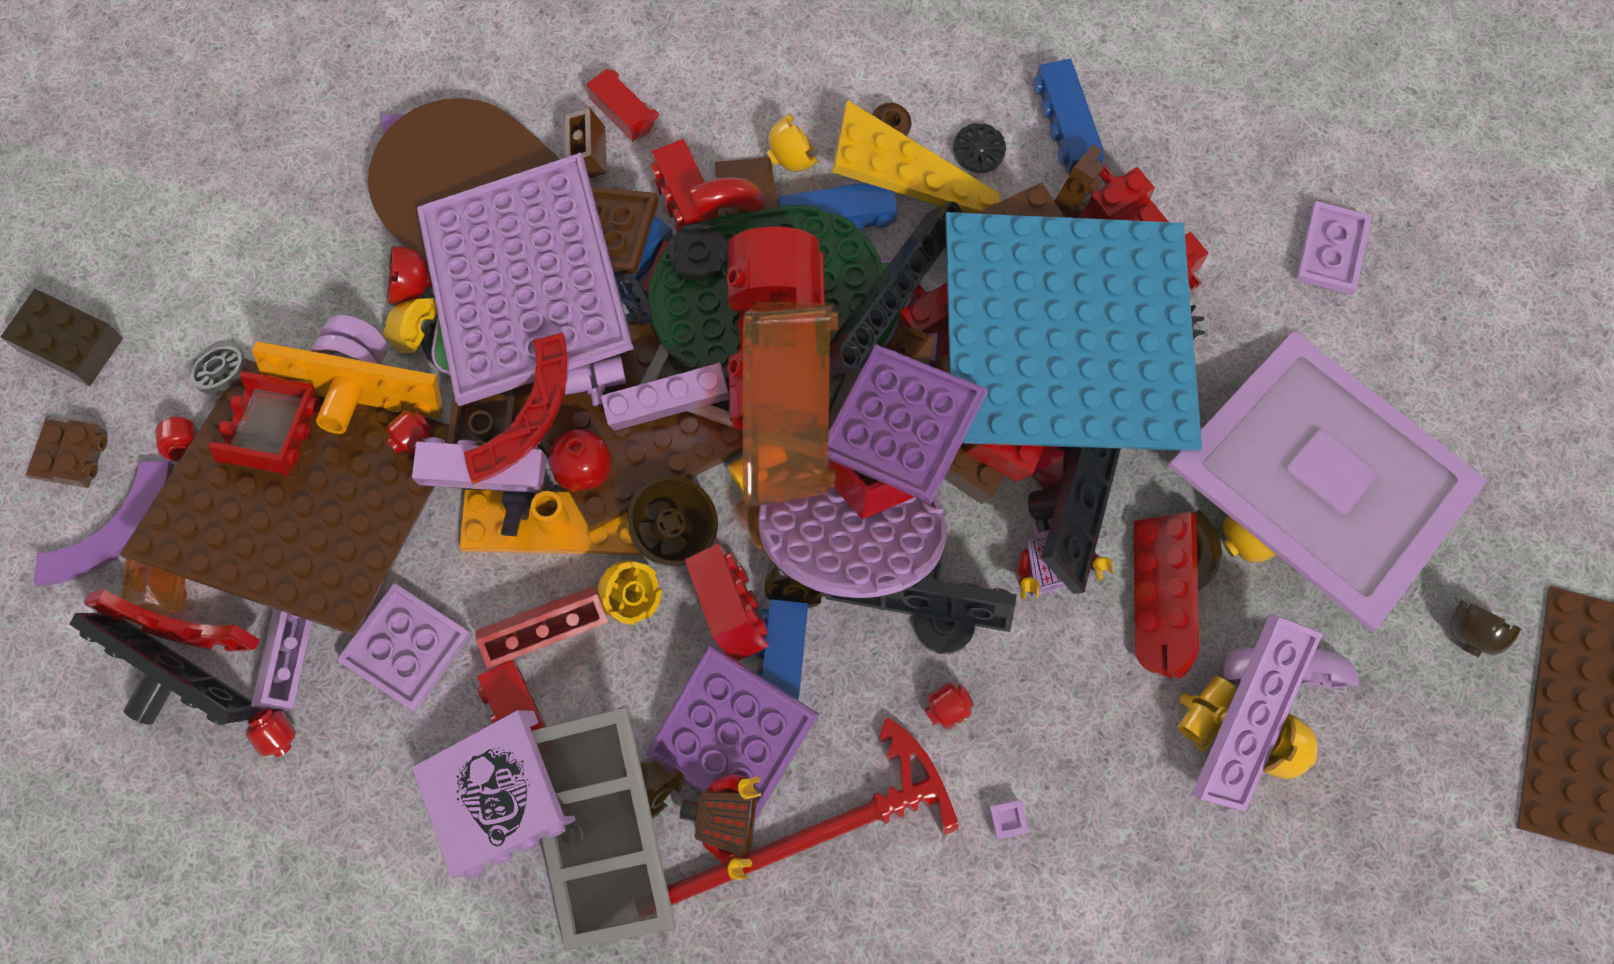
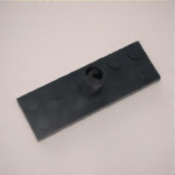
(1075, 513)
(946, 602)
(162, 673)

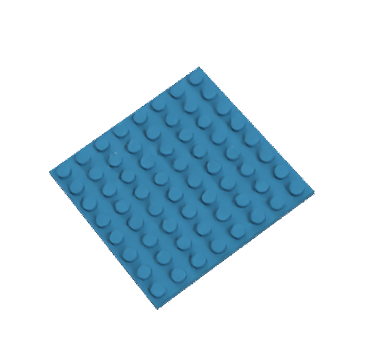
(1073, 331)

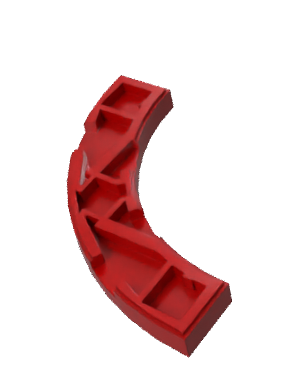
(533, 419)
(172, 629)

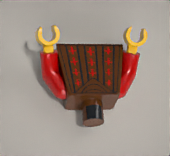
(726, 820)

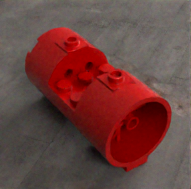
(768, 267)

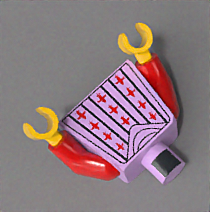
(1035, 575)

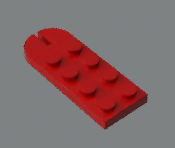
(1166, 594)

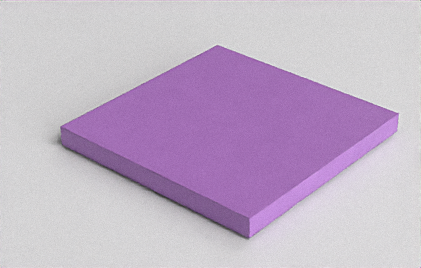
(904, 422)
(732, 725)

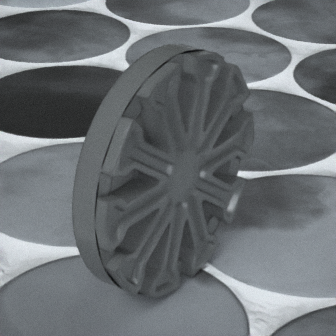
(211, 369)

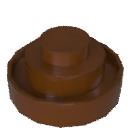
(894, 116)

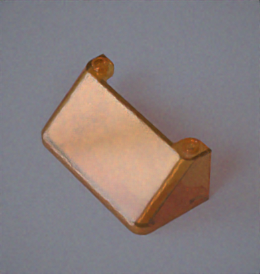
(786, 401)

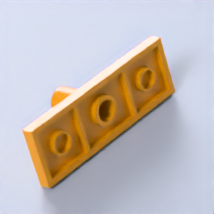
(350, 382)
(551, 527)

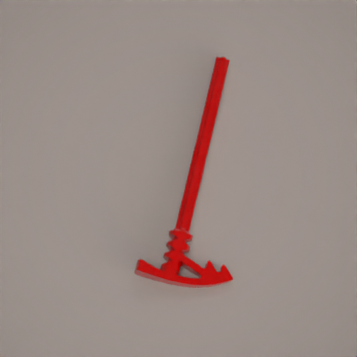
(878, 809)

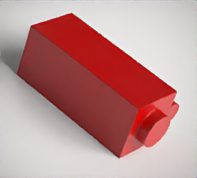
(621, 105)

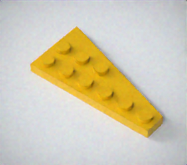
(888, 159)

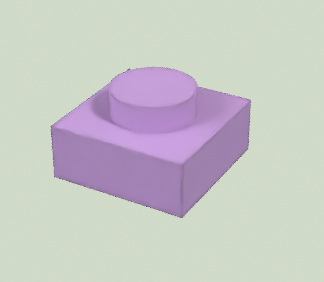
(1008, 820)

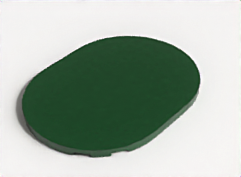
(695, 315)

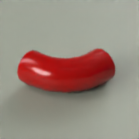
(727, 193)

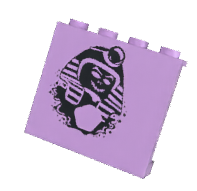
(490, 796)

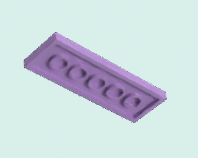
(1257, 713)

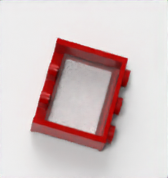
(267, 424)

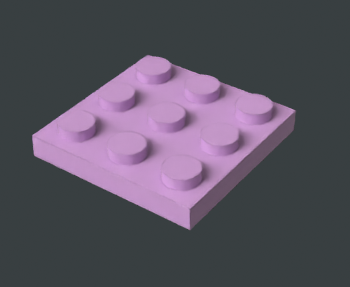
(404, 647)

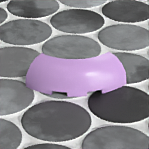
(1325, 669)

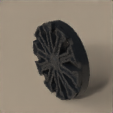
(979, 147)
(635, 297)

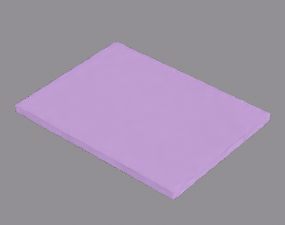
(520, 267)

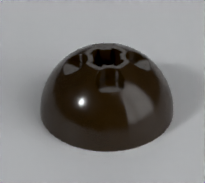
(679, 508)

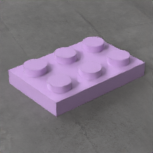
(1334, 248)

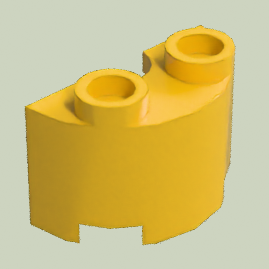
(405, 321)

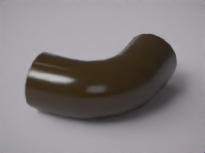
(1208, 550)

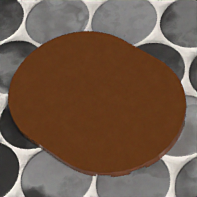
(444, 152)

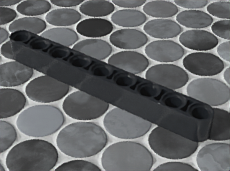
(890, 291)

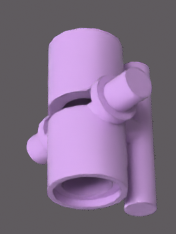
(596, 377)

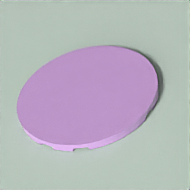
(840, 554)

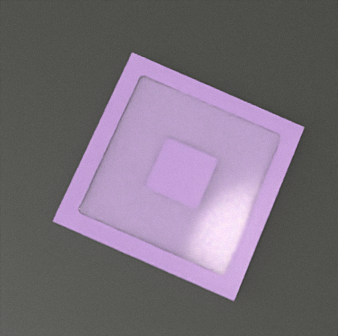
(1331, 478)

